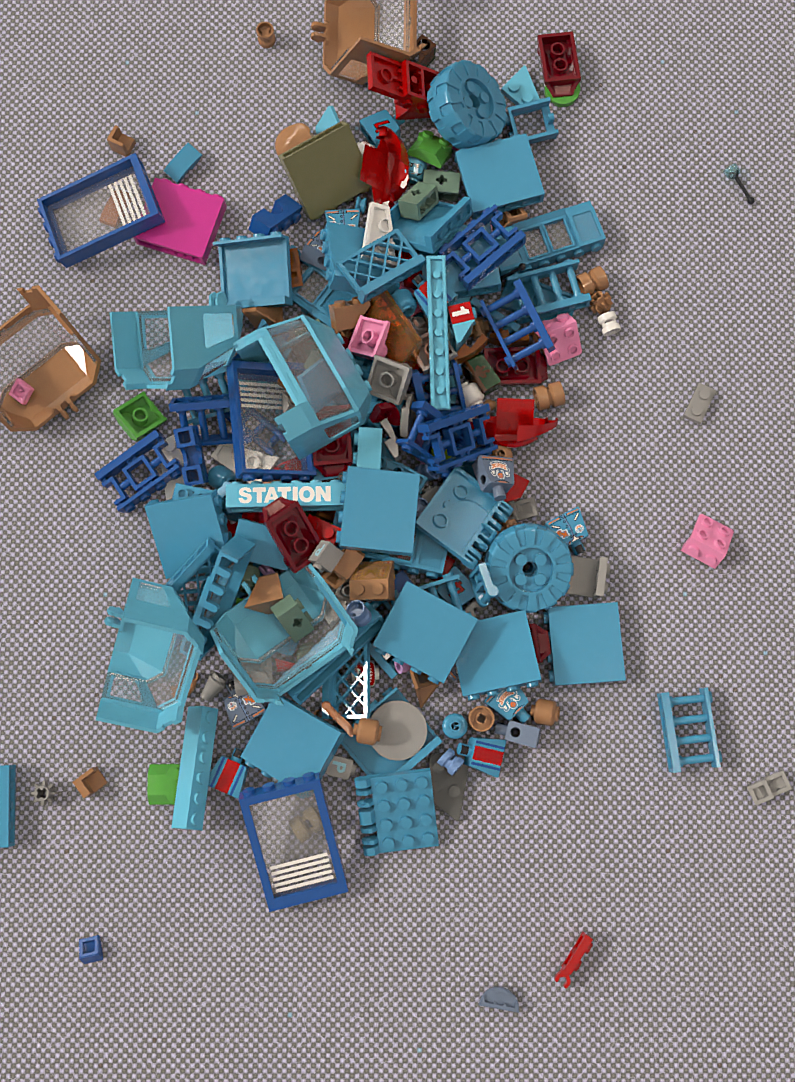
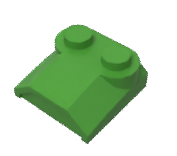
(431, 149)
(139, 417)
(162, 783)

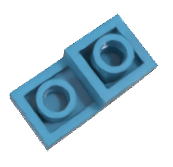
(183, 162)

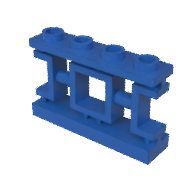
(492, 257)
(454, 421)
(132, 459)

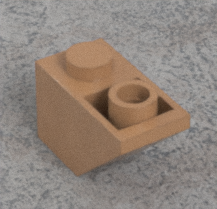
(346, 314)
(344, 568)

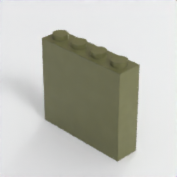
(325, 170)

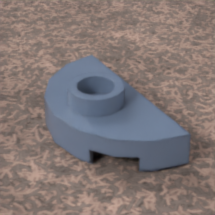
(499, 998)

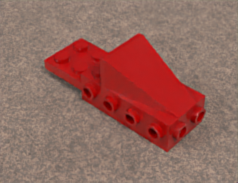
(403, 82)

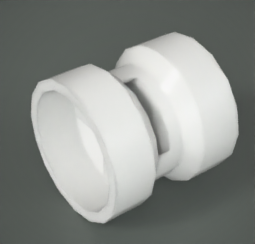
(609, 323)

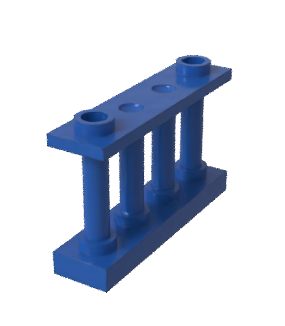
(527, 309)
(419, 379)
(200, 404)
(428, 412)

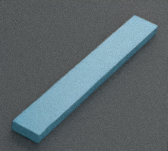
(438, 332)

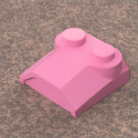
(369, 338)

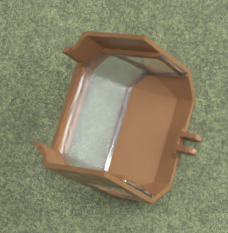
(365, 26)
(49, 357)

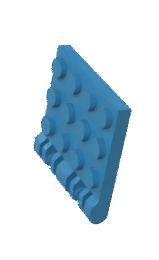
(463, 517)
(401, 811)

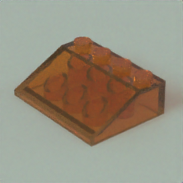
(402, 339)

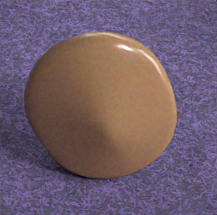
(291, 137)

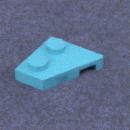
(520, 88)

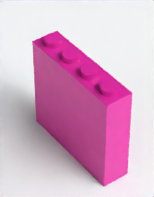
(189, 224)

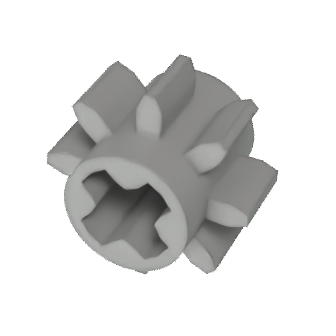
(39, 791)

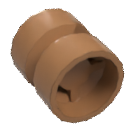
(594, 281)
(549, 395)
(480, 718)

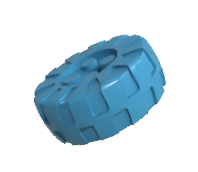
(466, 105)
(548, 571)

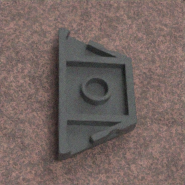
(448, 789)

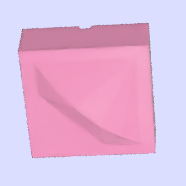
(21, 391)

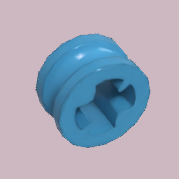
(361, 204)

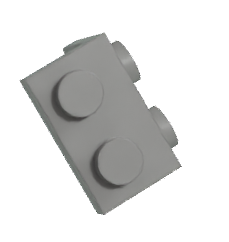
(589, 577)

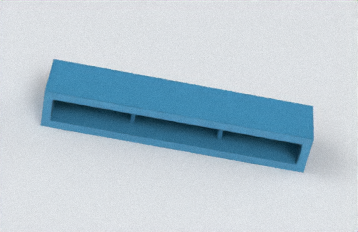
(309, 685)

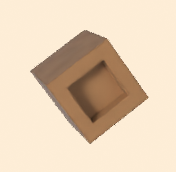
(119, 142)
(90, 782)

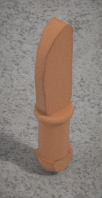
(342, 722)

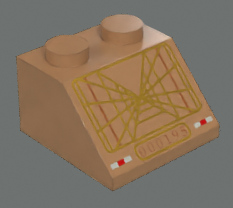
(373, 581)

